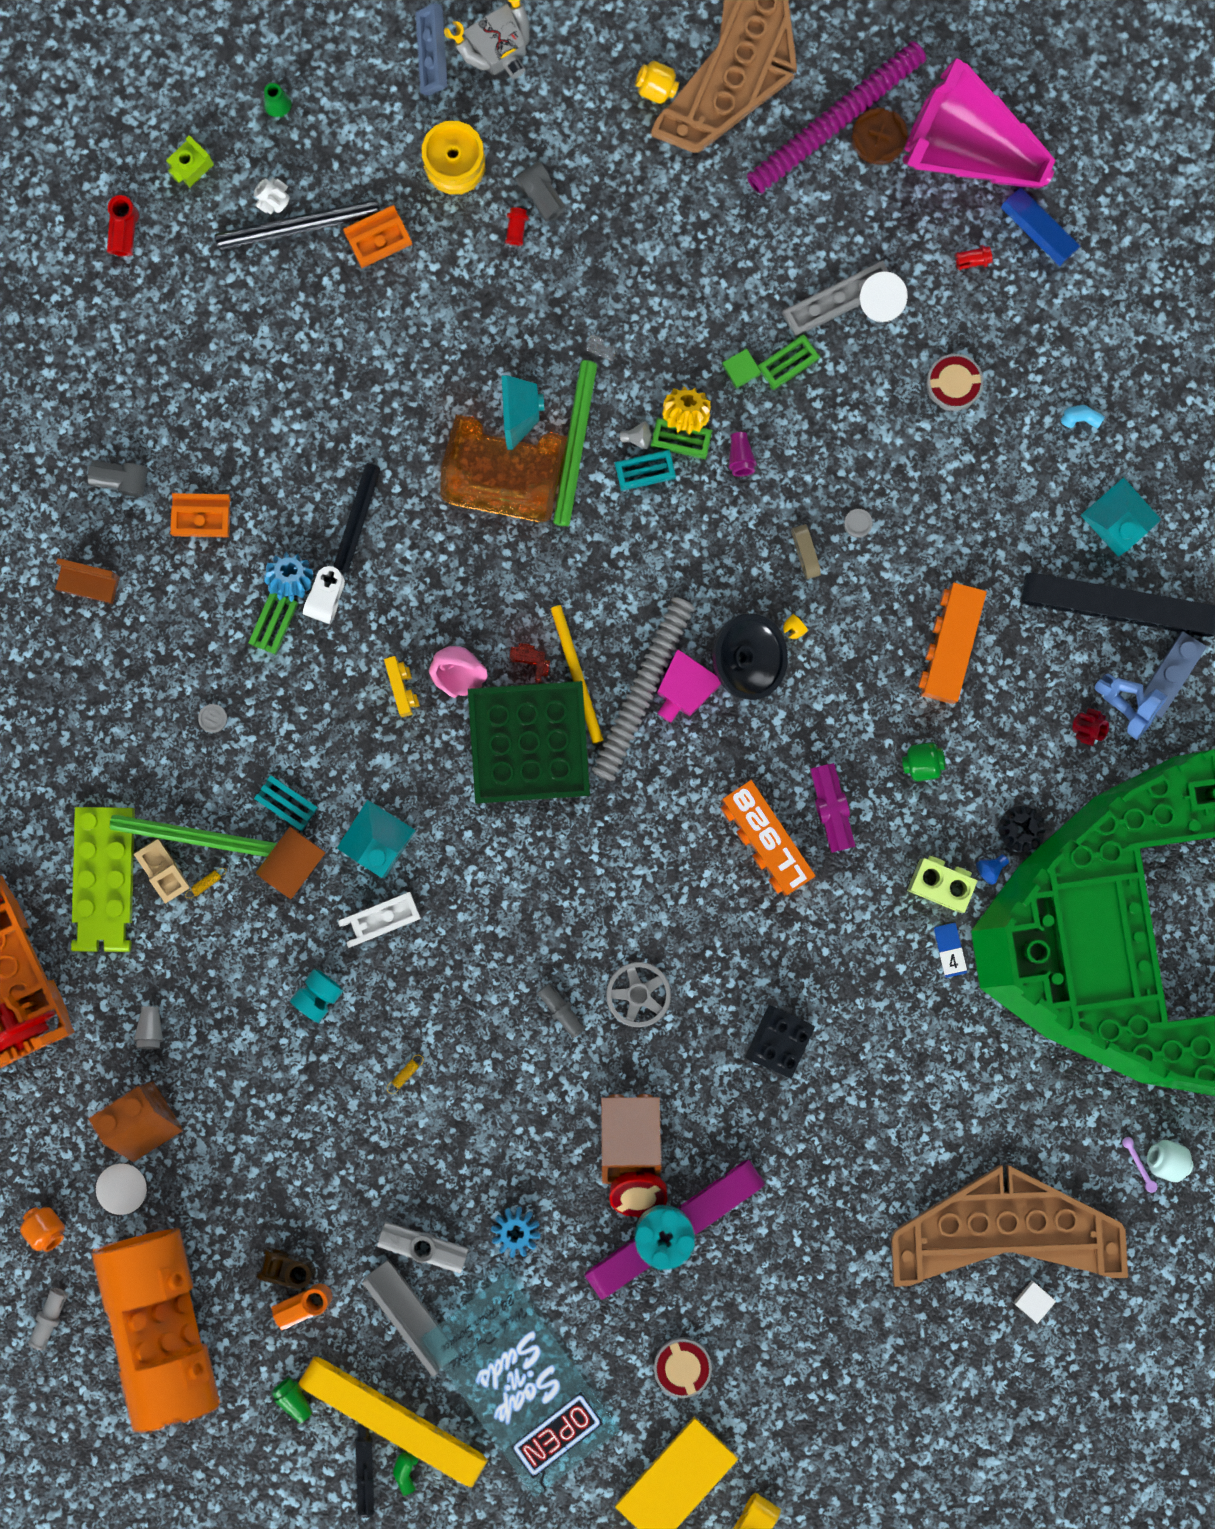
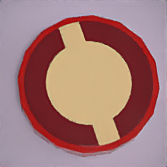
(635, 1193)

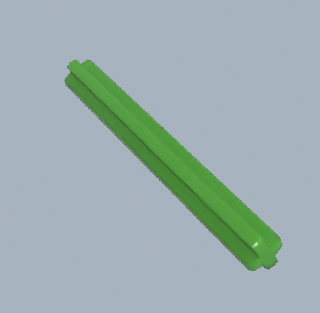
(575, 443)
(191, 835)

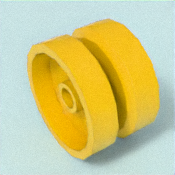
(453, 157)

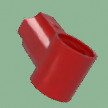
(121, 229)

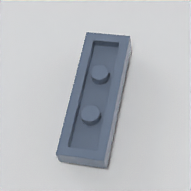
(431, 49)
(1175, 669)

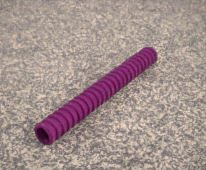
(836, 117)

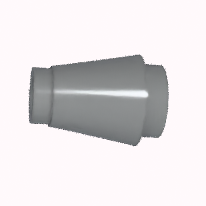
(149, 1029)

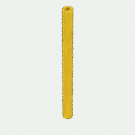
(576, 672)

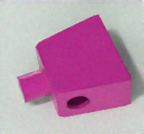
(685, 687)

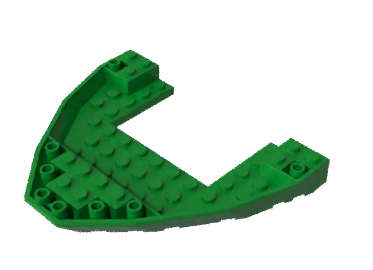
(1075, 934)

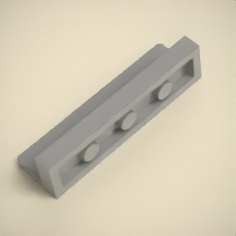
(403, 1310)

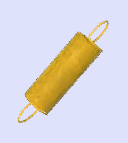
(205, 883)
(404, 1074)

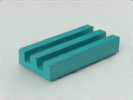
(648, 480)
(266, 790)

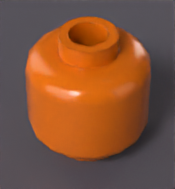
(42, 1229)

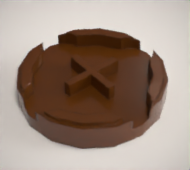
(879, 136)

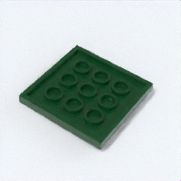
(528, 742)

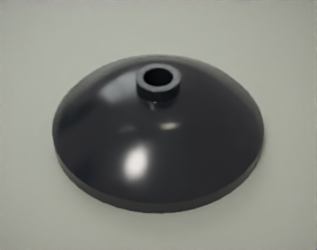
(762, 656)

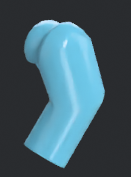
(1081, 413)

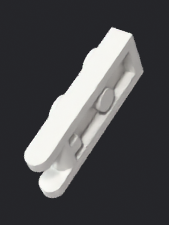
(382, 918)

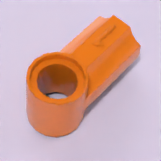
(300, 1306)

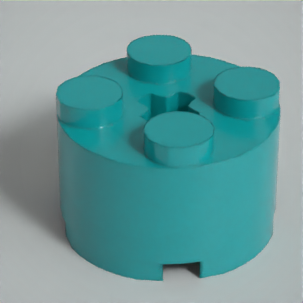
(658, 1253)

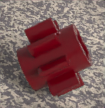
(1090, 726)

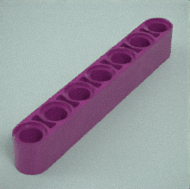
(701, 1210)

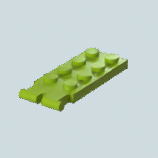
(102, 880)

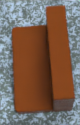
(87, 581)

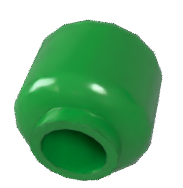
(924, 761)

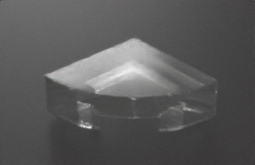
(596, 347)

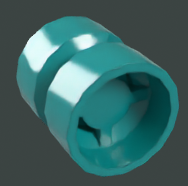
(316, 996)

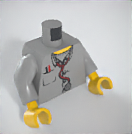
(495, 40)

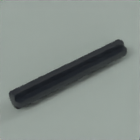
(357, 517)

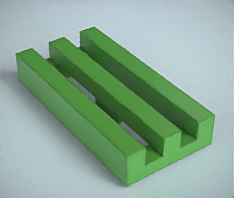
(768, 376)
(683, 439)
(263, 618)

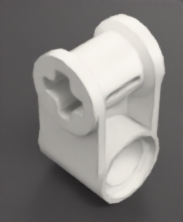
(324, 600)

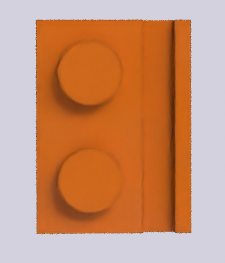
(377, 236)
(200, 515)

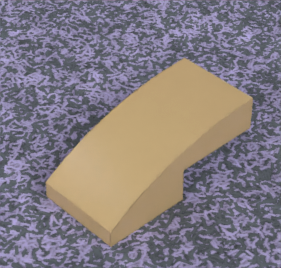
(162, 870)

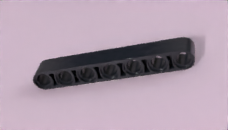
(1119, 604)

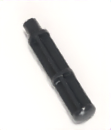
(364, 1472)

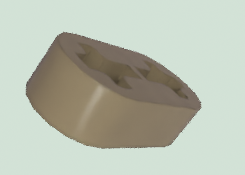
(806, 551)

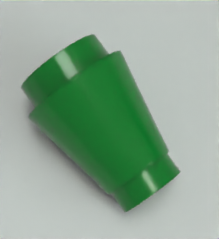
(276, 100)
(292, 1400)

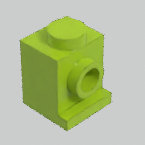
(198, 165)

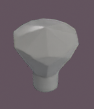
(638, 435)

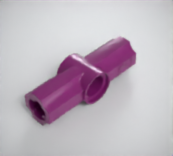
(832, 807)

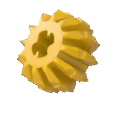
(686, 410)

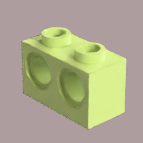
(940, 890)

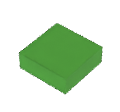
(741, 368)

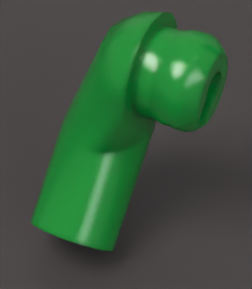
(402, 1472)

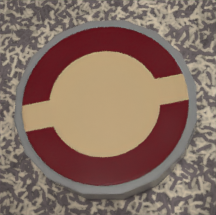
(954, 382)
(682, 1367)

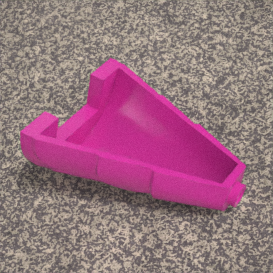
(975, 135)

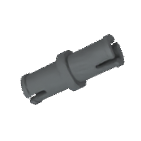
(561, 1010)

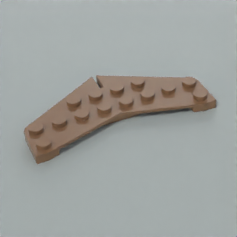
(734, 76)
(988, 1222)

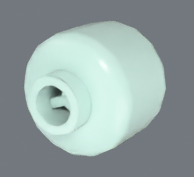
(1170, 1161)

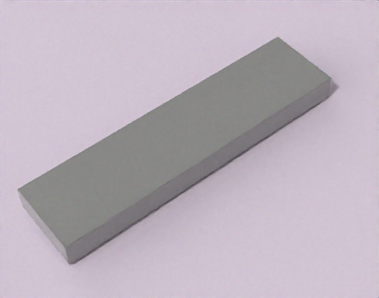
(829, 302)

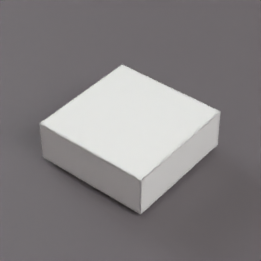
(1034, 1302)

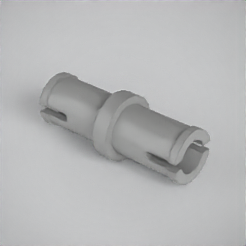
(48, 1319)

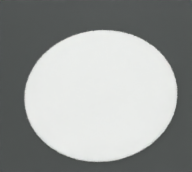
(883, 296)
(121, 1189)

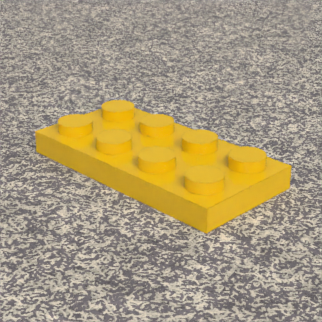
(677, 1479)

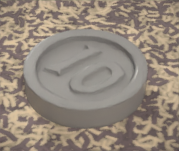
(858, 523)
(212, 718)

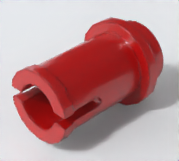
(516, 226)
(974, 257)

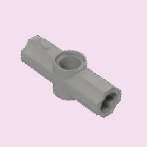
(404, 1240)

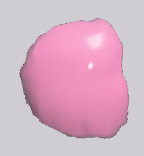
(456, 671)

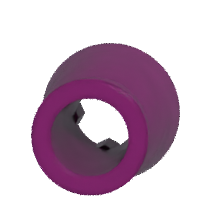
(741, 455)

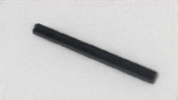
(296, 224)

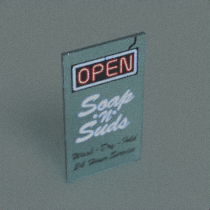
(520, 1384)

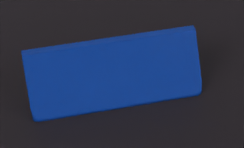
(1040, 226)

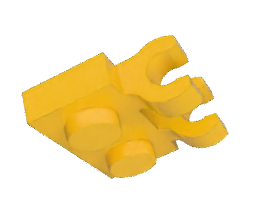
(397, 674)

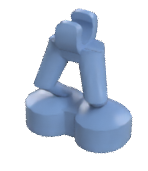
(1147, 706)

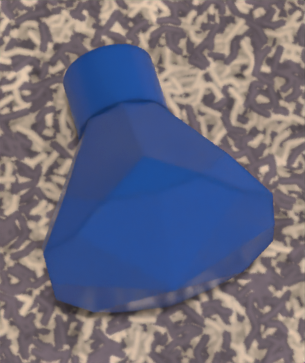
(990, 868)

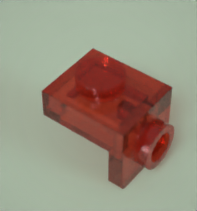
(528, 655)

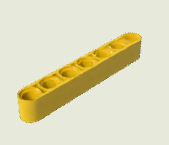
(393, 1421)

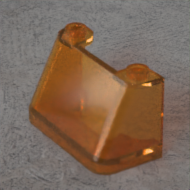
(490, 478)

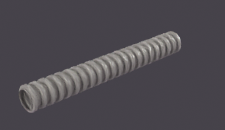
(643, 688)

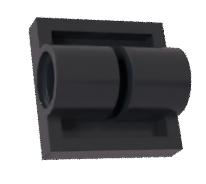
(779, 1041)

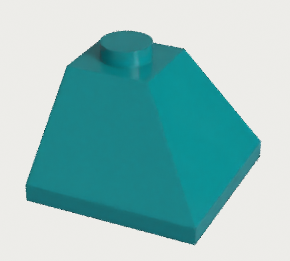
(520, 408)
(1121, 517)
(376, 839)

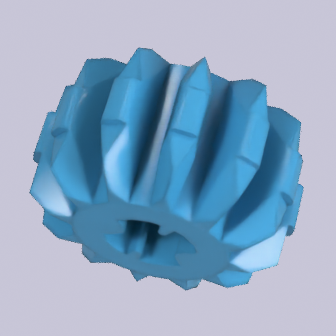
(288, 576)
(523, 1239)

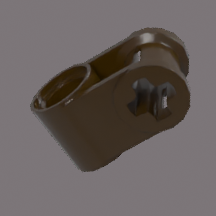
(279, 1268)

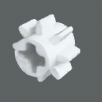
(271, 195)

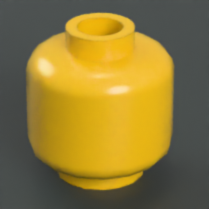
(656, 82)

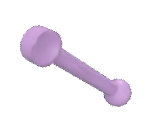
(1150, 1185)

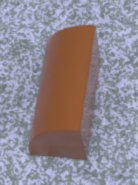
(290, 862)

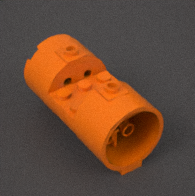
(155, 1330)

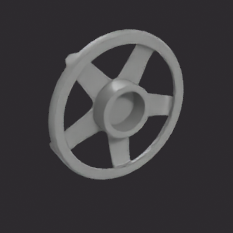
(638, 994)

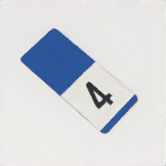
(950, 950)

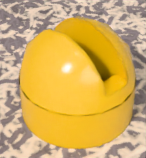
(796, 626)

